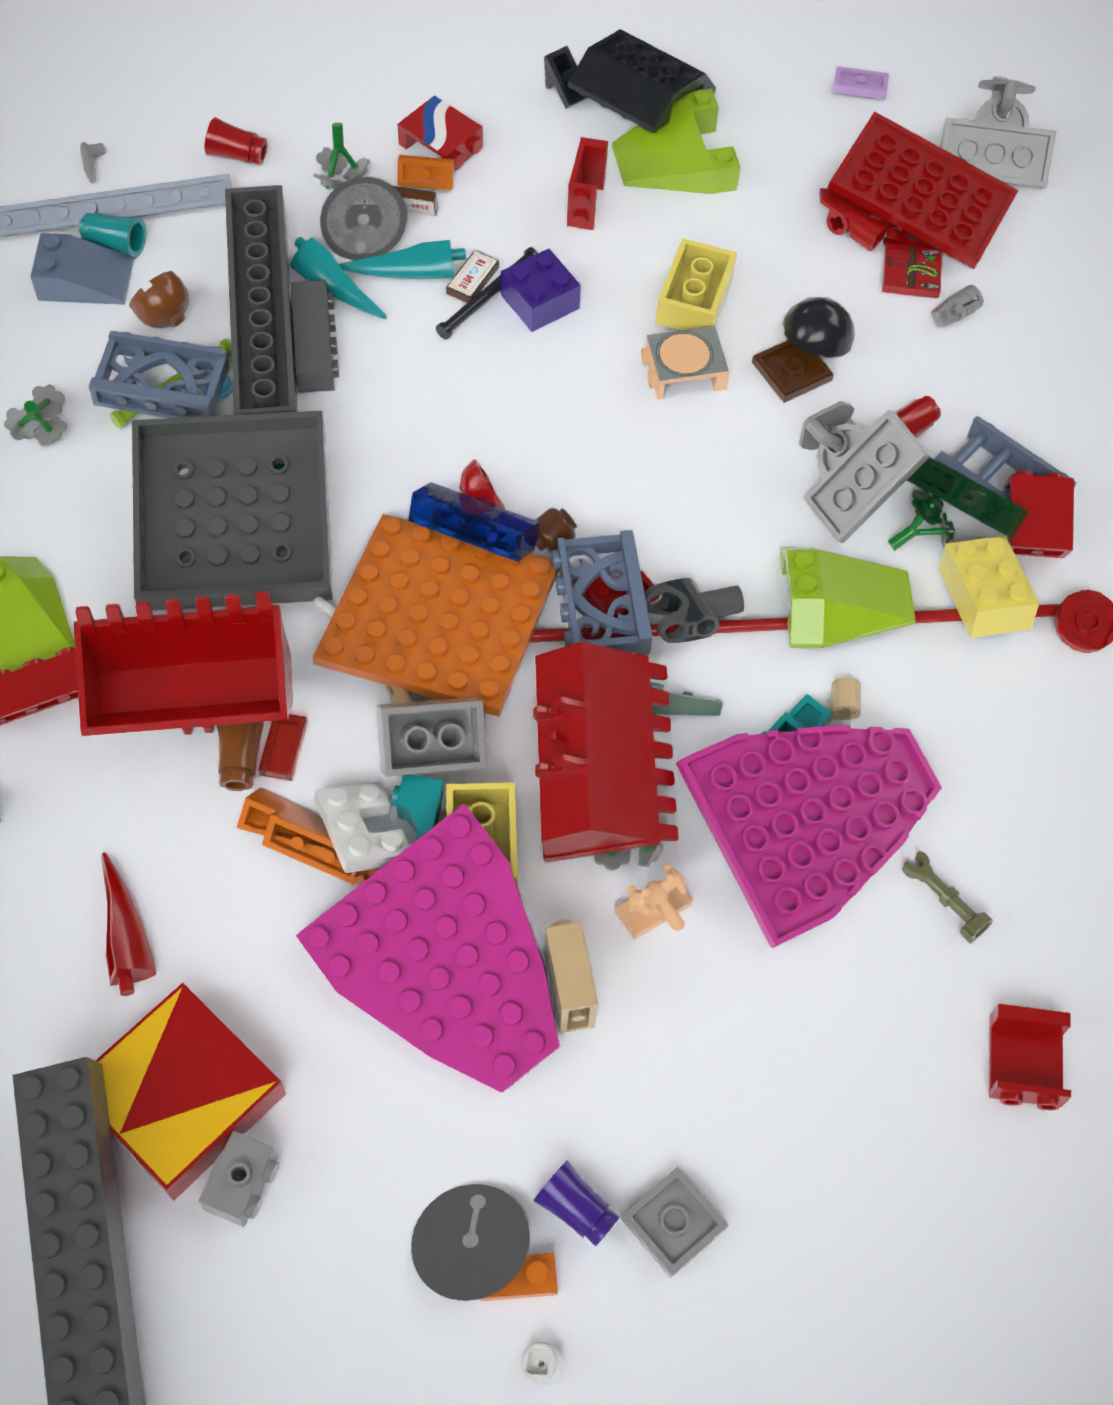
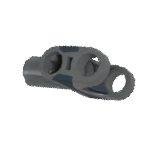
(692, 609)

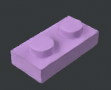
(861, 82)

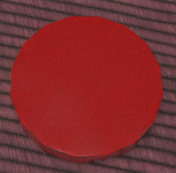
(1085, 621)

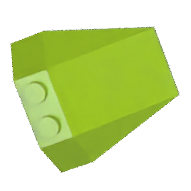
(842, 597)
(30, 613)

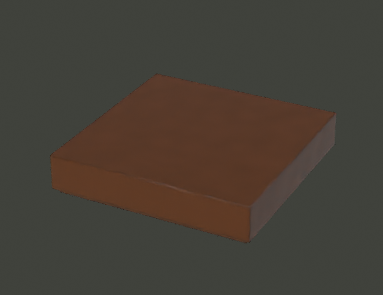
(791, 370)

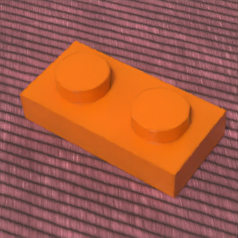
(425, 172)
(534, 1279)

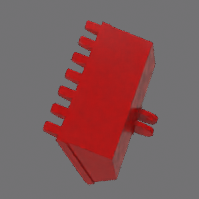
(182, 667)

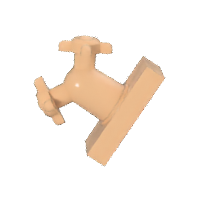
(655, 904)

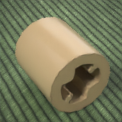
(846, 698)

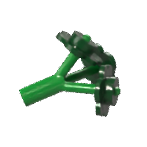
(929, 509)

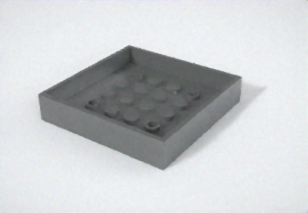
(231, 508)

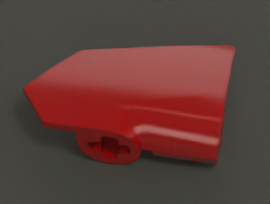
(845, 215)

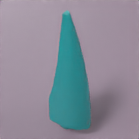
(419, 261)
(318, 264)

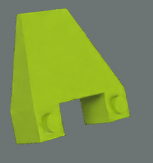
(676, 153)

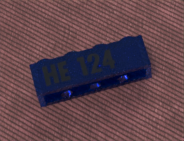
(473, 521)

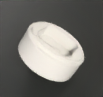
(541, 1363)

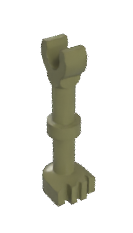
(975, 923)

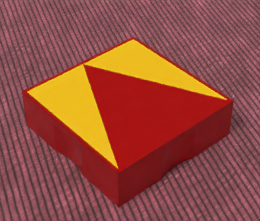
(182, 1089)

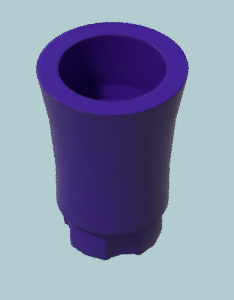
(577, 1204)

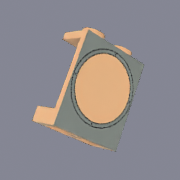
(684, 357)

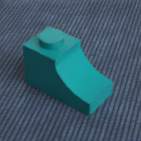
(419, 802)

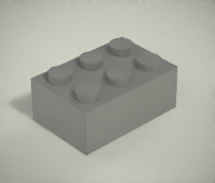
(431, 736)

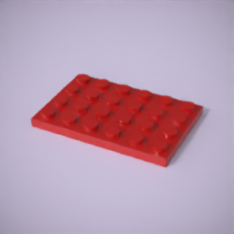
(923, 189)

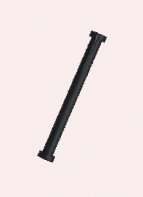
(445, 329)

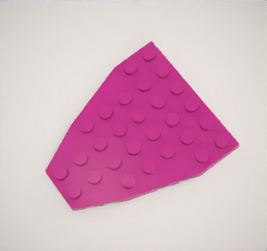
(809, 814)
(444, 955)

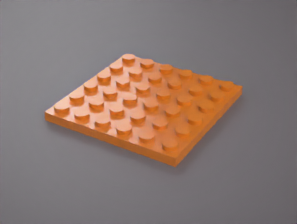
(436, 615)

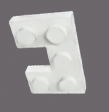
(343, 816)

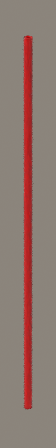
(765, 624)

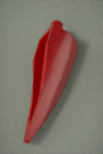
(127, 946)

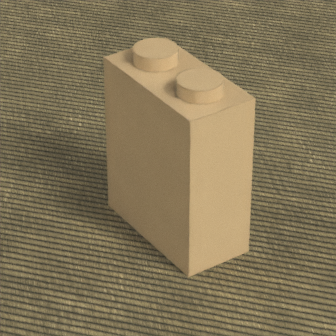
(570, 976)

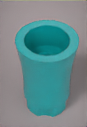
(114, 232)

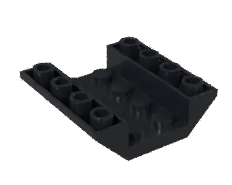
(635, 79)

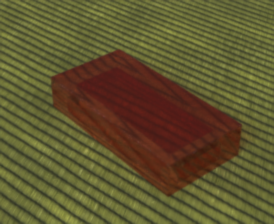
(283, 747)

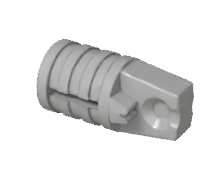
(958, 306)

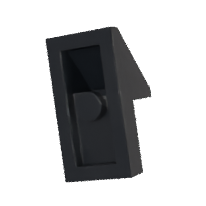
(558, 70)

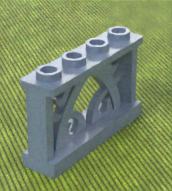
(151, 352)
(622, 561)

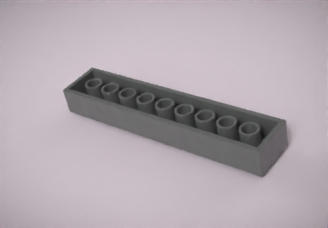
(260, 301)
(77, 1236)

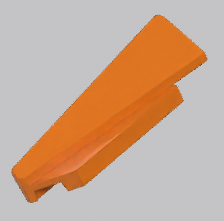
(294, 833)

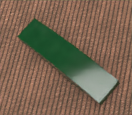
(969, 497)

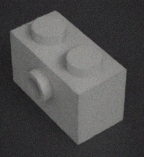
(239, 1179)

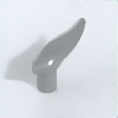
(87, 152)

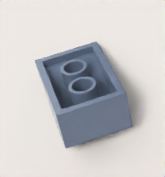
(79, 271)

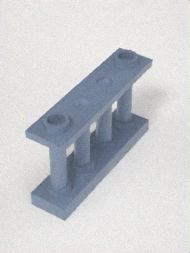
(1005, 451)

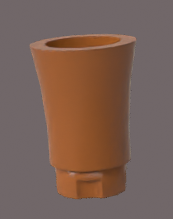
(238, 754)

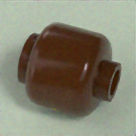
(554, 525)

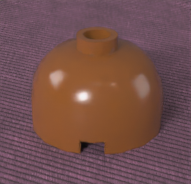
(163, 302)

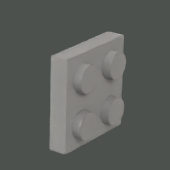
(674, 1222)

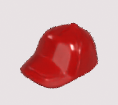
(477, 484)

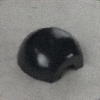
(820, 327)

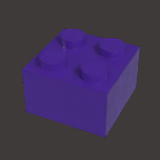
(540, 290)

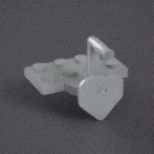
(1002, 144)
(864, 470)

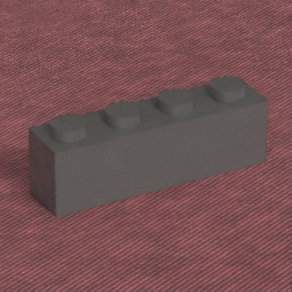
(313, 336)

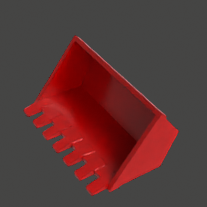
(600, 752)

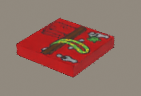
(912, 270)

